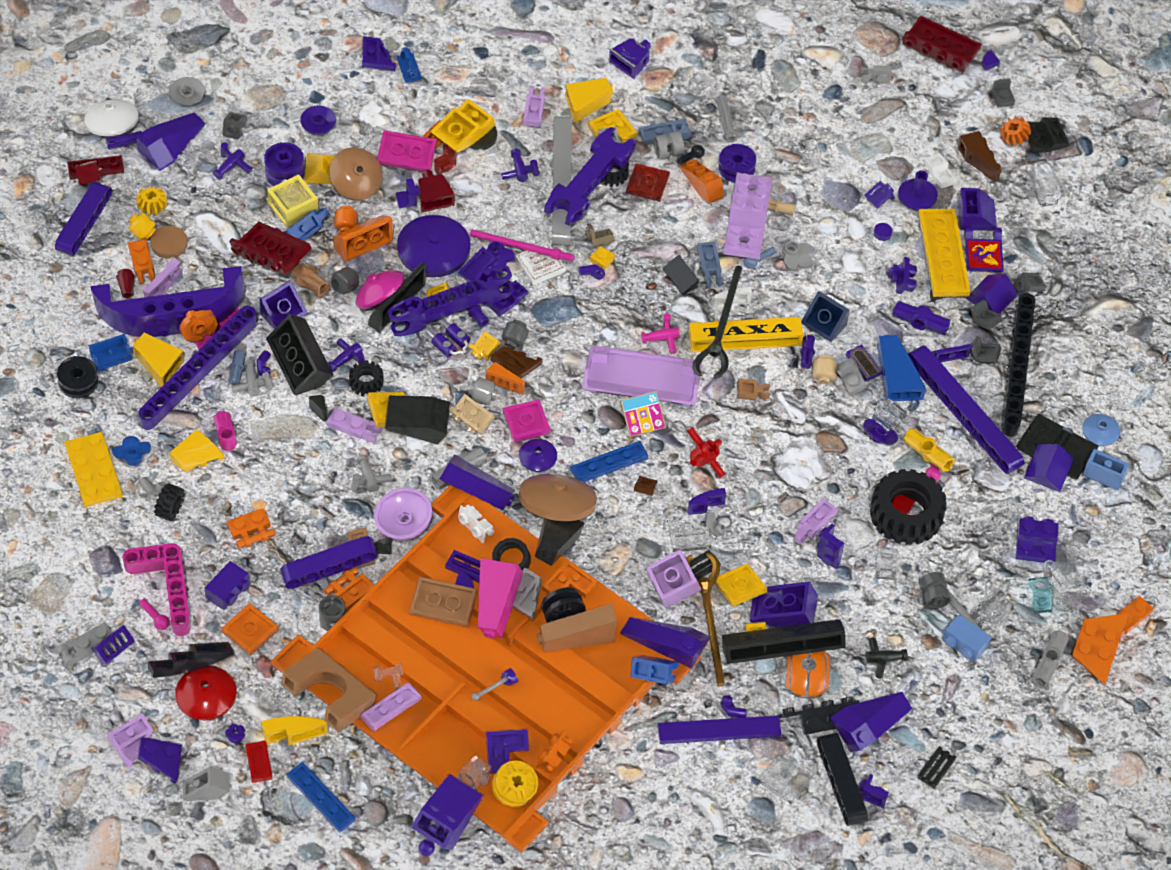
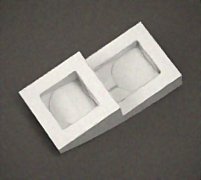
(938, 168)
(742, 296)

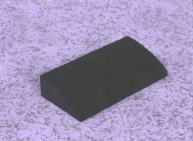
(409, 288)

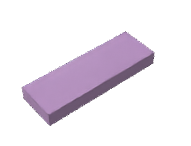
(390, 707)

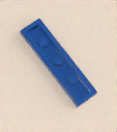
(609, 462)
(321, 797)

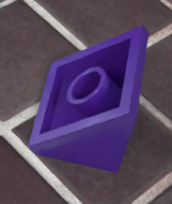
(996, 291)
(281, 303)
(1049, 466)

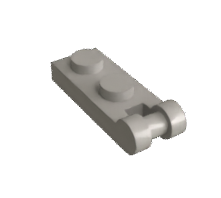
(83, 644)

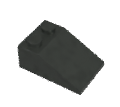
(418, 417)

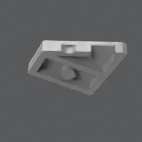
(528, 594)

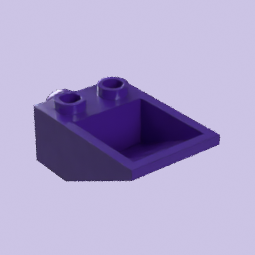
(451, 811)

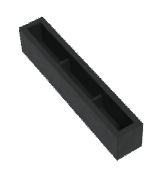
(783, 641)

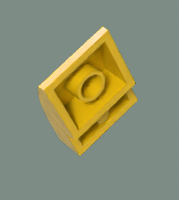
(464, 126)

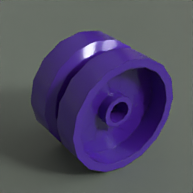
(283, 162)

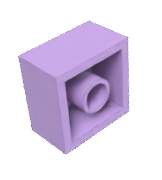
(673, 578)

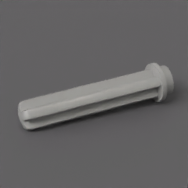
(730, 134)

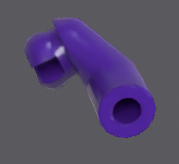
(593, 270)
(730, 709)

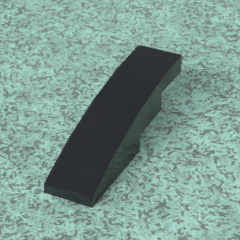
(197, 657)

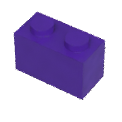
(227, 585)

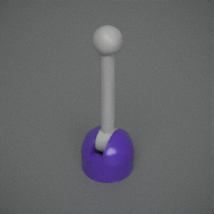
(508, 678)

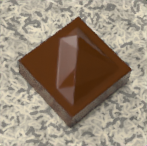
(645, 485)

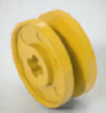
(512, 795)

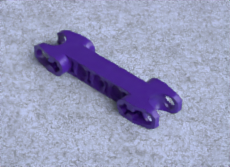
(605, 156)
(419, 311)

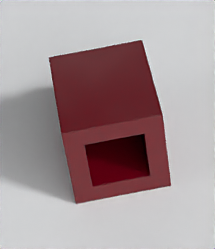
(88, 172)

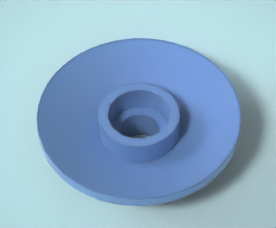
(1100, 435)

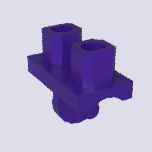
(901, 274)

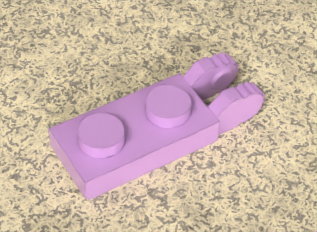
(534, 108)
(164, 279)
(353, 425)

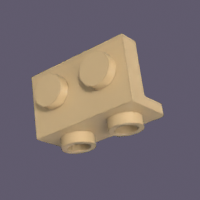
(472, 414)

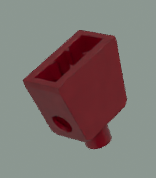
(434, 192)

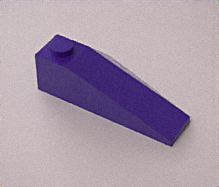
(868, 720)

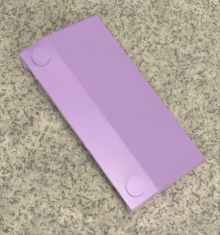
(641, 373)

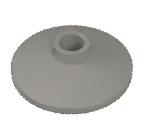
(187, 91)

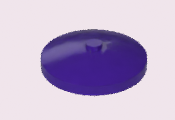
(437, 242)

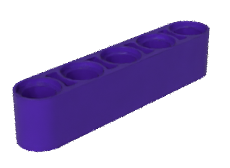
(83, 218)
(328, 562)

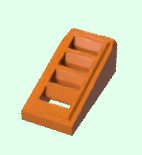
(505, 378)

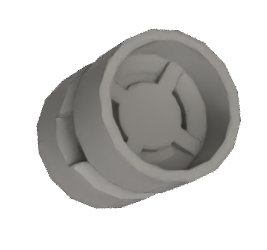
(673, 141)

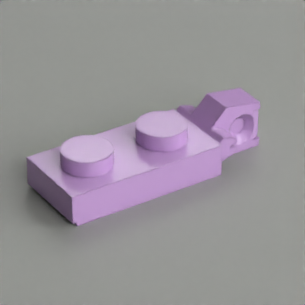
(815, 520)

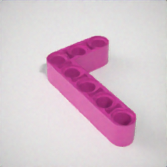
(162, 561)

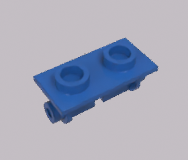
(408, 66)

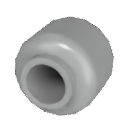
(483, 391)

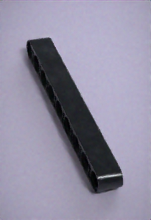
(1018, 365)

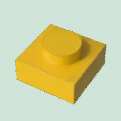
(602, 257)

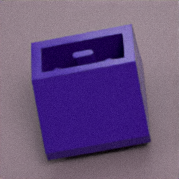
(976, 209)

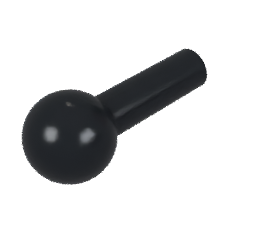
(697, 151)

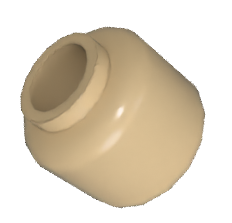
(825, 369)

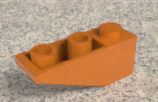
(703, 180)

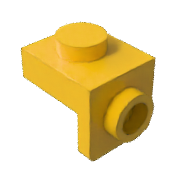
(484, 346)

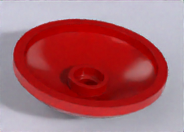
(208, 701)

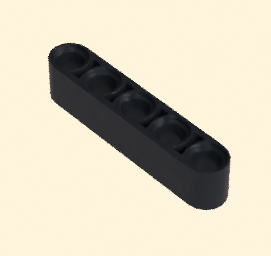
(842, 779)

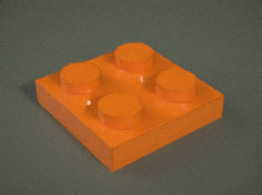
(249, 629)

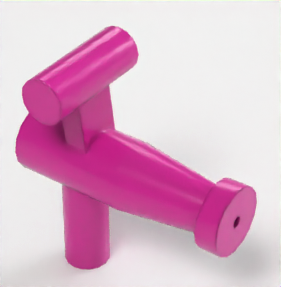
(664, 334)

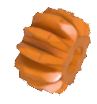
(1015, 131)

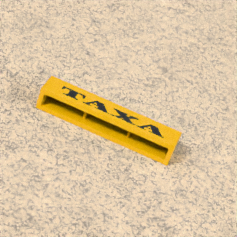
(748, 334)

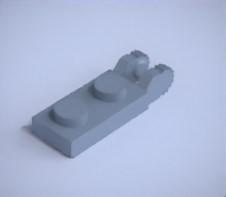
(709, 262)

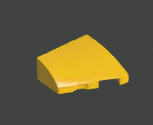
(194, 452)

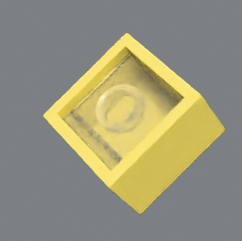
(292, 200)

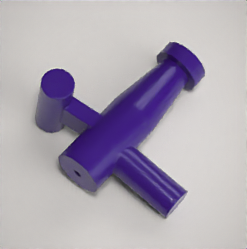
(231, 161)
(520, 168)
(350, 352)

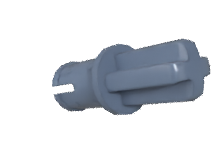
(236, 367)

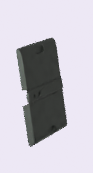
(1049, 432)

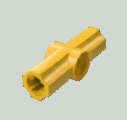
(929, 450)

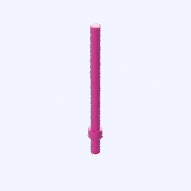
(554, 253)

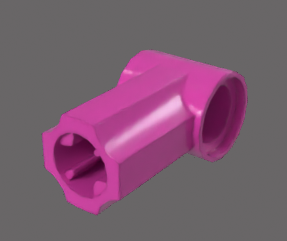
(225, 430)

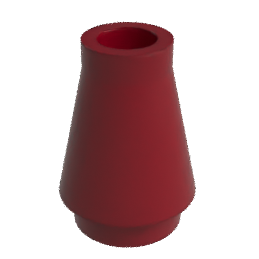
(125, 281)

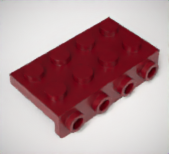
(941, 43)
(270, 248)

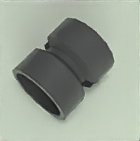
(935, 590)
(330, 611)

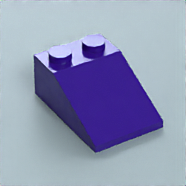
(785, 605)

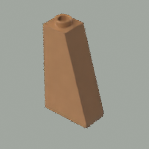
(579, 630)

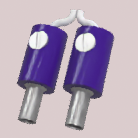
(444, 344)

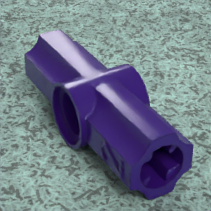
(921, 317)

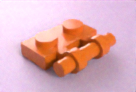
(249, 524)
(351, 592)

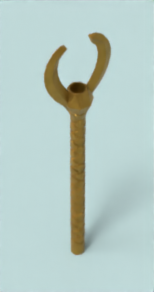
(706, 586)

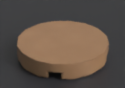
(168, 242)

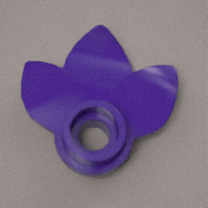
(503, 254)

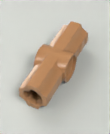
(307, 277)

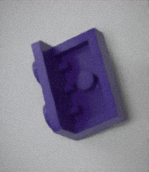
(830, 547)

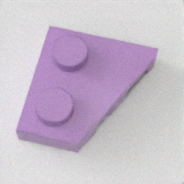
(127, 738)

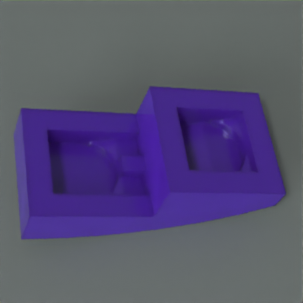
(700, 503)

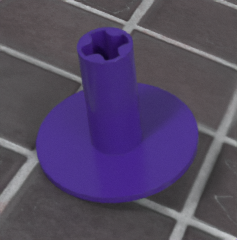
(918, 192)

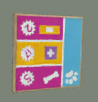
(643, 414)

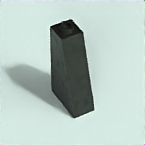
(557, 538)

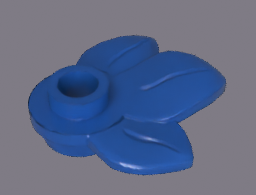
(131, 450)

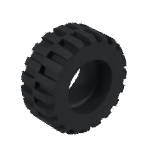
(902, 526)

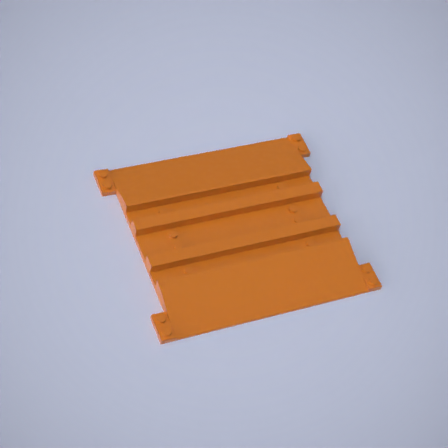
(445, 663)

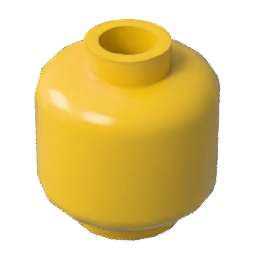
(141, 226)

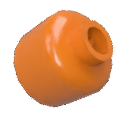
(345, 218)

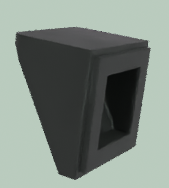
(318, 406)

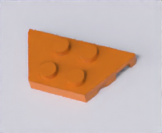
(1099, 644)

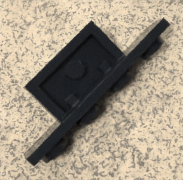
(818, 718)

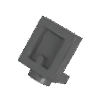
(1002, 93)
(232, 125)
(1029, 282)

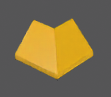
(318, 168)

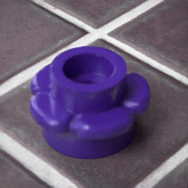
(235, 738)

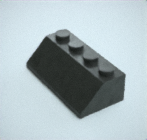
(299, 355)

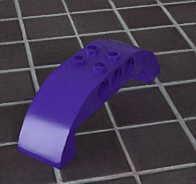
(164, 313)

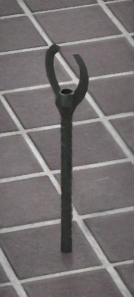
(715, 348)

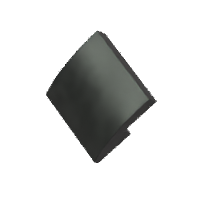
(1047, 135)

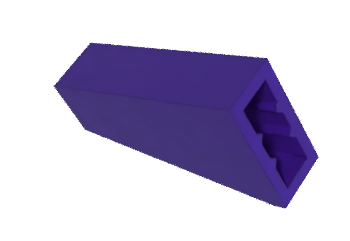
(477, 483)

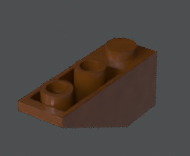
(977, 153)

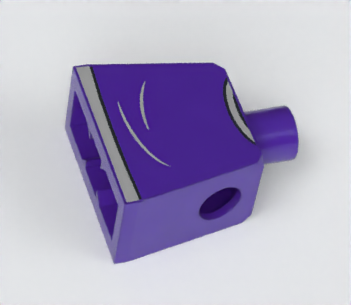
(630, 56)

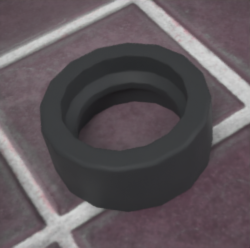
(509, 543)

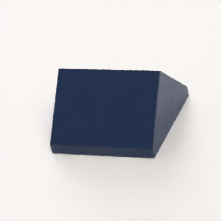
(826, 316)

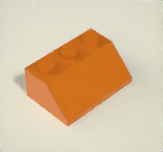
(363, 238)

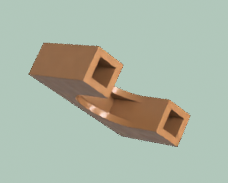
(320, 668)

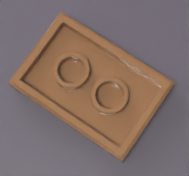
(443, 602)

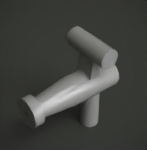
(253, 382)
(368, 476)

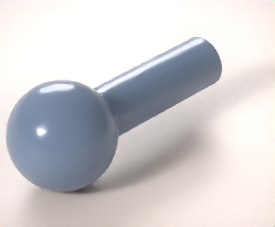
(752, 263)

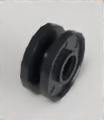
(83, 369)
(562, 604)

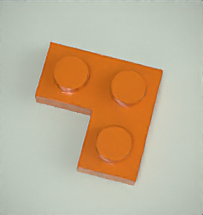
(571, 576)

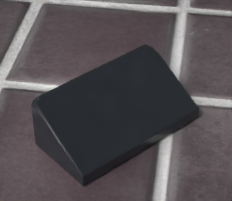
(681, 275)

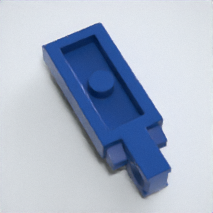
(308, 224)

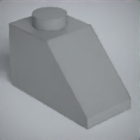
(206, 785)

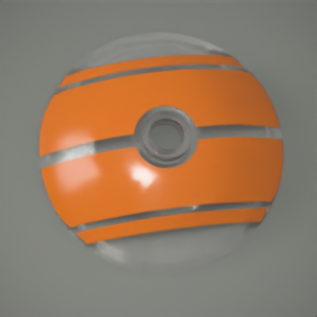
(807, 680)

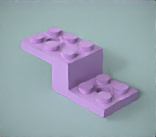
(748, 216)

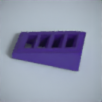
(101, 655)

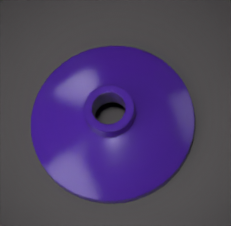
(318, 119)
(879, 433)
(538, 461)

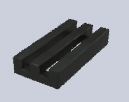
(705, 571)
(945, 755)

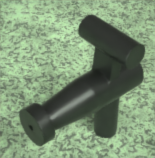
(883, 656)

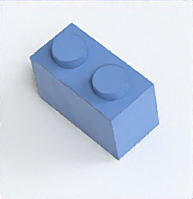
(1106, 469)
(966, 638)

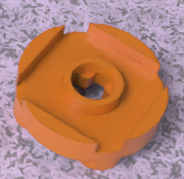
(198, 325)

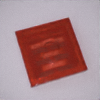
(647, 182)

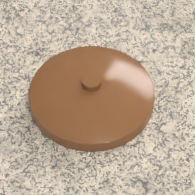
(557, 497)

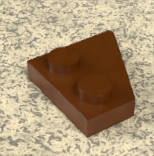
(515, 361)

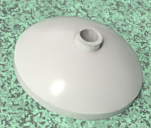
(111, 117)

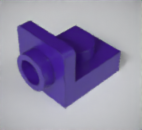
(880, 194)
(873, 794)

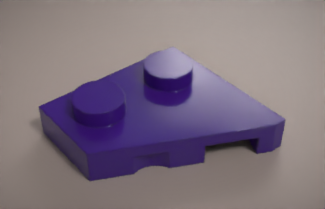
(376, 55)
(161, 756)

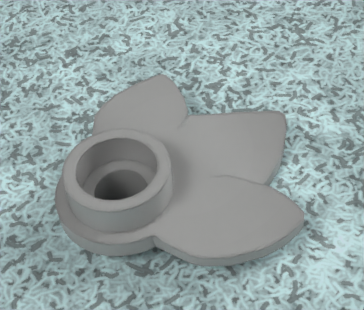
(798, 256)

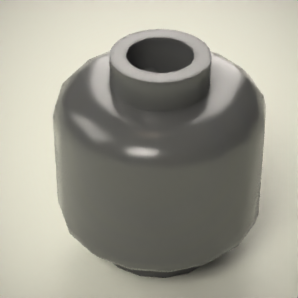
(344, 280)
(515, 334)

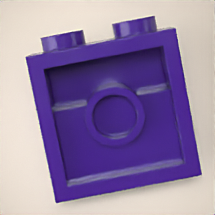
(1036, 539)

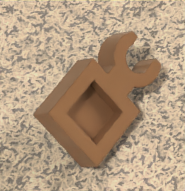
(750, 390)

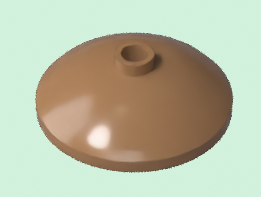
(346, 178)

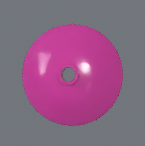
(378, 288)

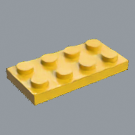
(93, 469)

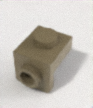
(600, 238)

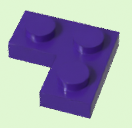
(501, 743)

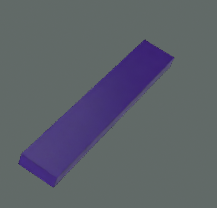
(719, 729)

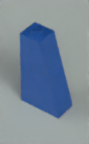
(899, 374)

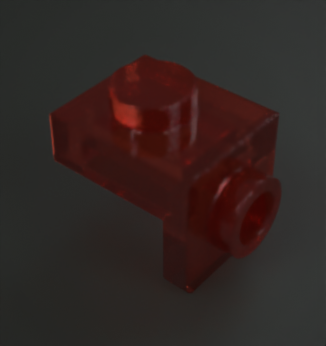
(446, 161)

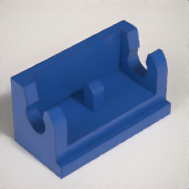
(110, 352)
(653, 669)

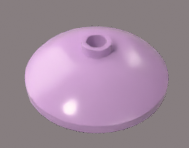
(400, 506)

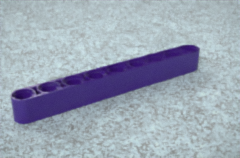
(195, 375)
(966, 410)

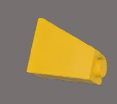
(587, 97)
(158, 357)

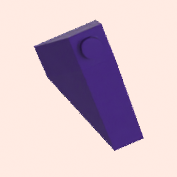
(166, 140)
(670, 640)

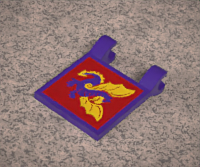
(984, 254)

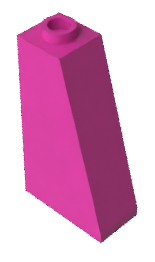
(496, 595)

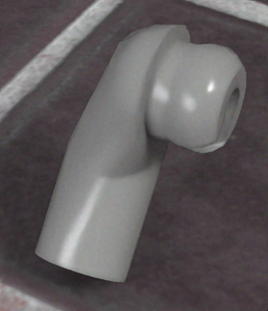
(149, 488)
(716, 529)

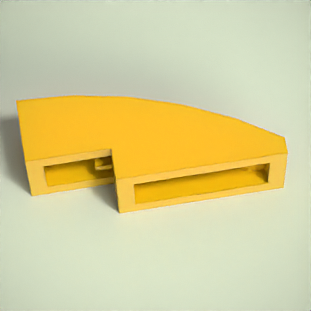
(293, 729)

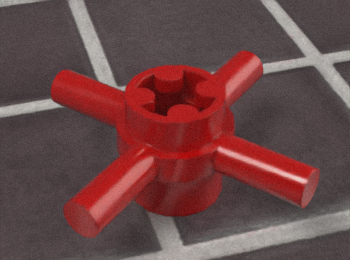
(705, 452)

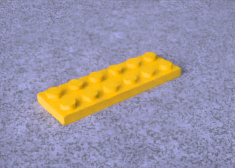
(944, 253)

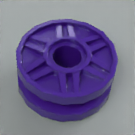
(736, 159)

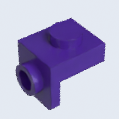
(409, 197)

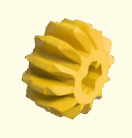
(151, 200)

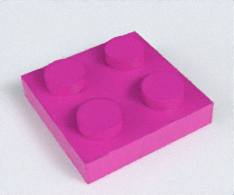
(526, 420)

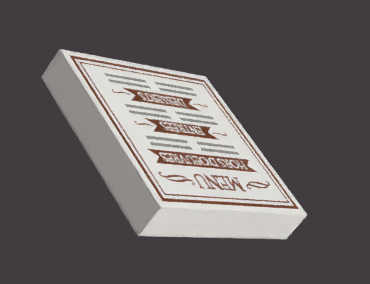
(539, 266)

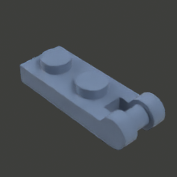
(648, 132)

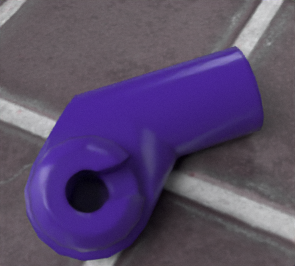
(261, 363)

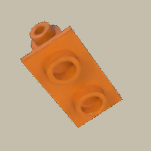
(558, 745)

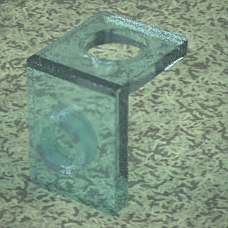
(1042, 596)

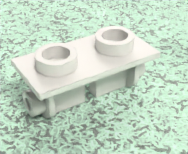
(469, 517)

